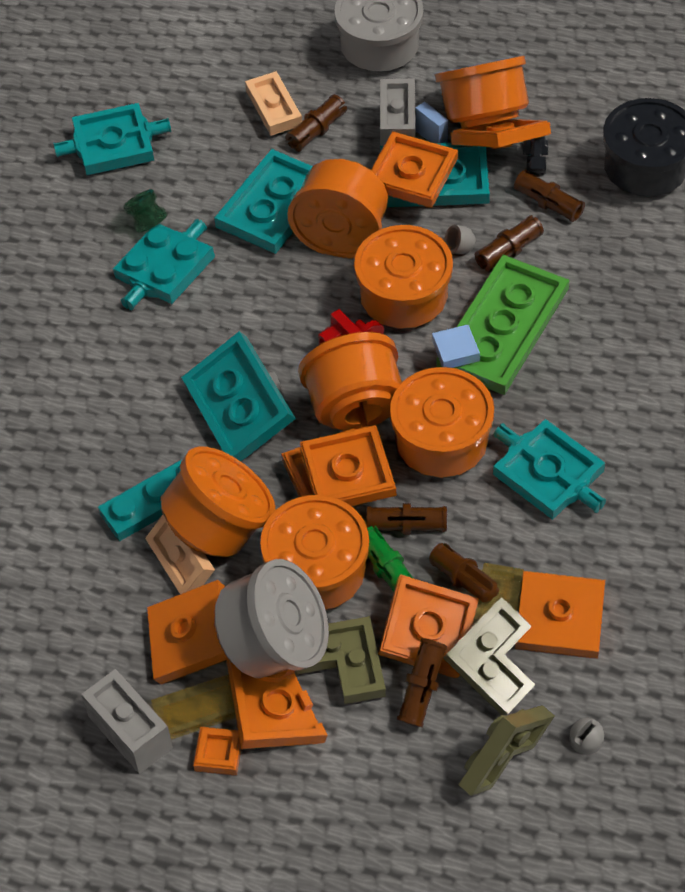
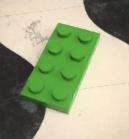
(510, 319)

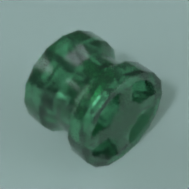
(145, 210)

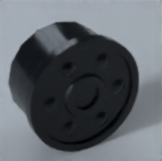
(645, 146)

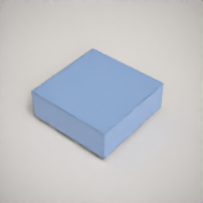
(431, 124)
(456, 346)

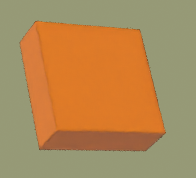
(217, 751)

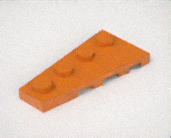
(273, 710)

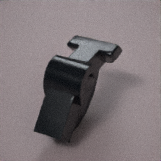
(536, 148)

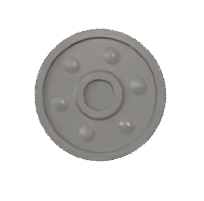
(379, 32)
(272, 620)

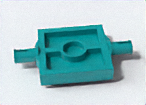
(112, 138)
(163, 263)
(548, 468)

